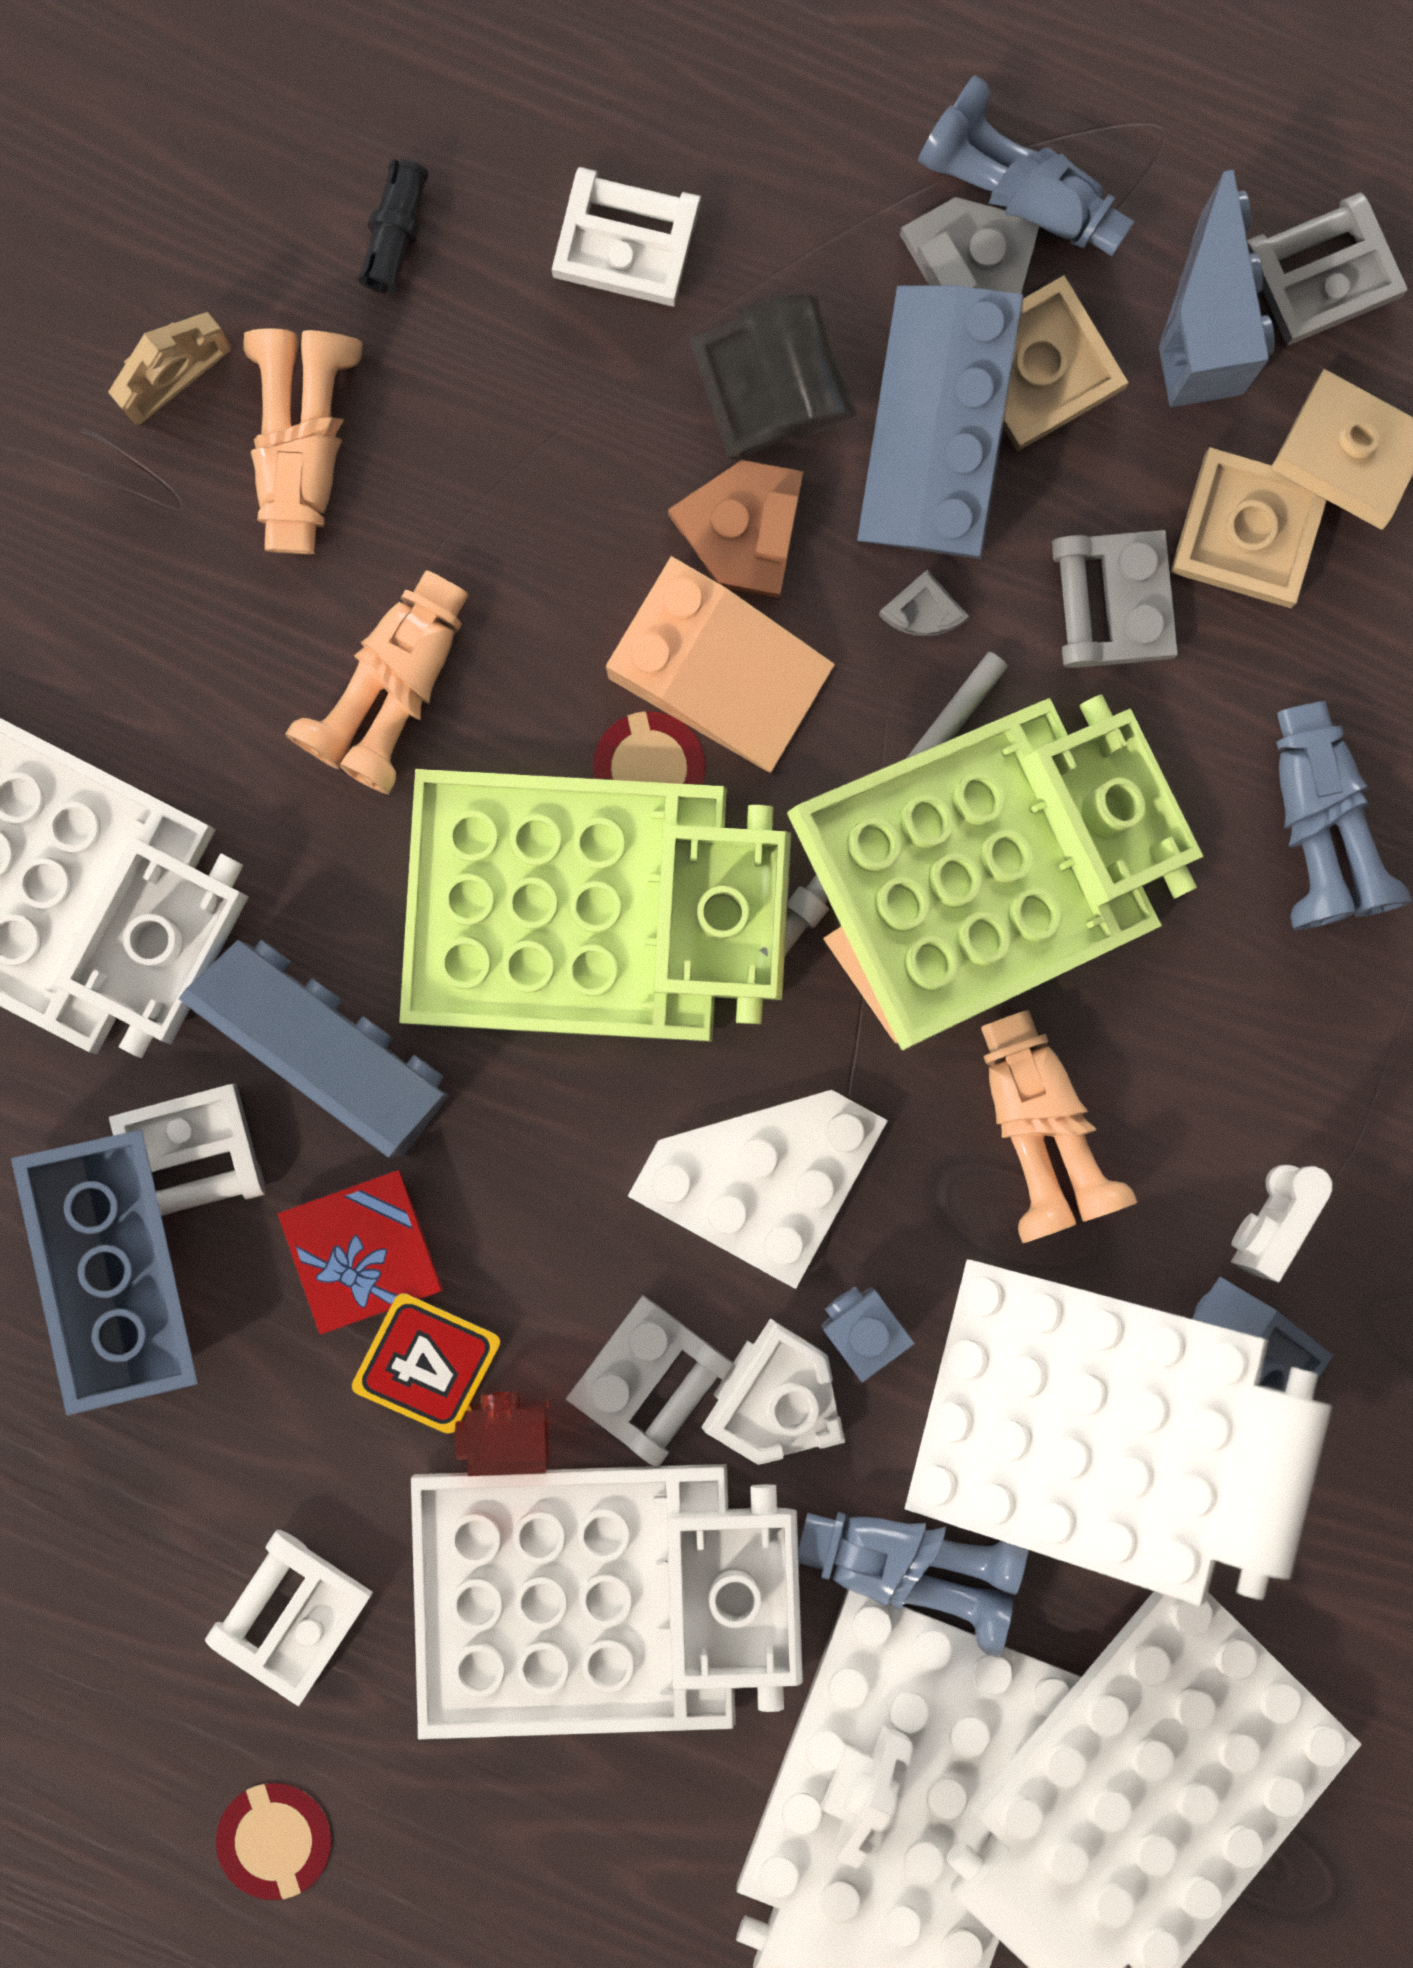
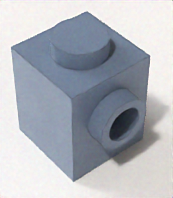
(865, 1331)

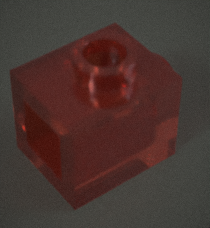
(504, 1436)

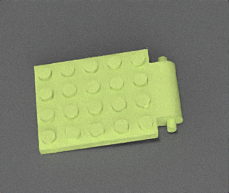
(997, 860)
(589, 906)

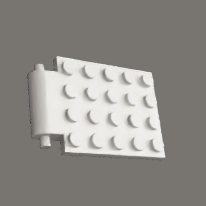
(101, 899)
(1116, 1437)
(599, 1601)
(964, 1725)
(1148, 1795)

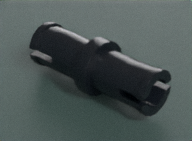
(393, 226)

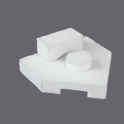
(776, 1399)
(866, 1794)

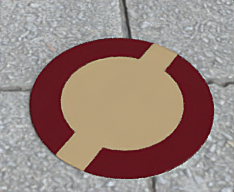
(650, 750)
(273, 1841)

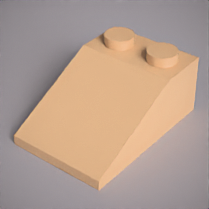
(718, 665)

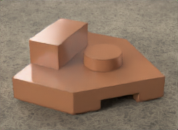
(743, 525)

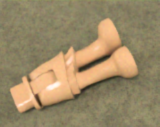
(299, 460)
(403, 658)
(1038, 1101)

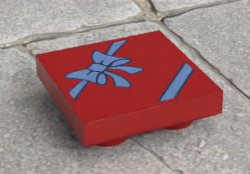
(359, 1251)

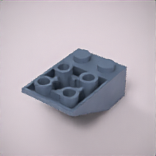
(1215, 325)

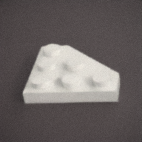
(763, 1179)

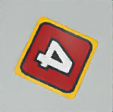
(425, 1363)

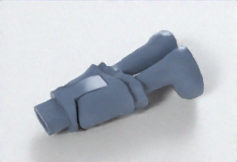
(1028, 182)
(1322, 791)
(889, 1564)

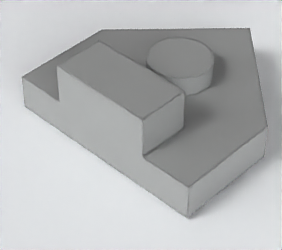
(971, 246)

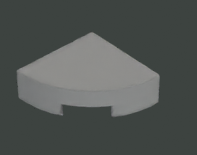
(924, 609)

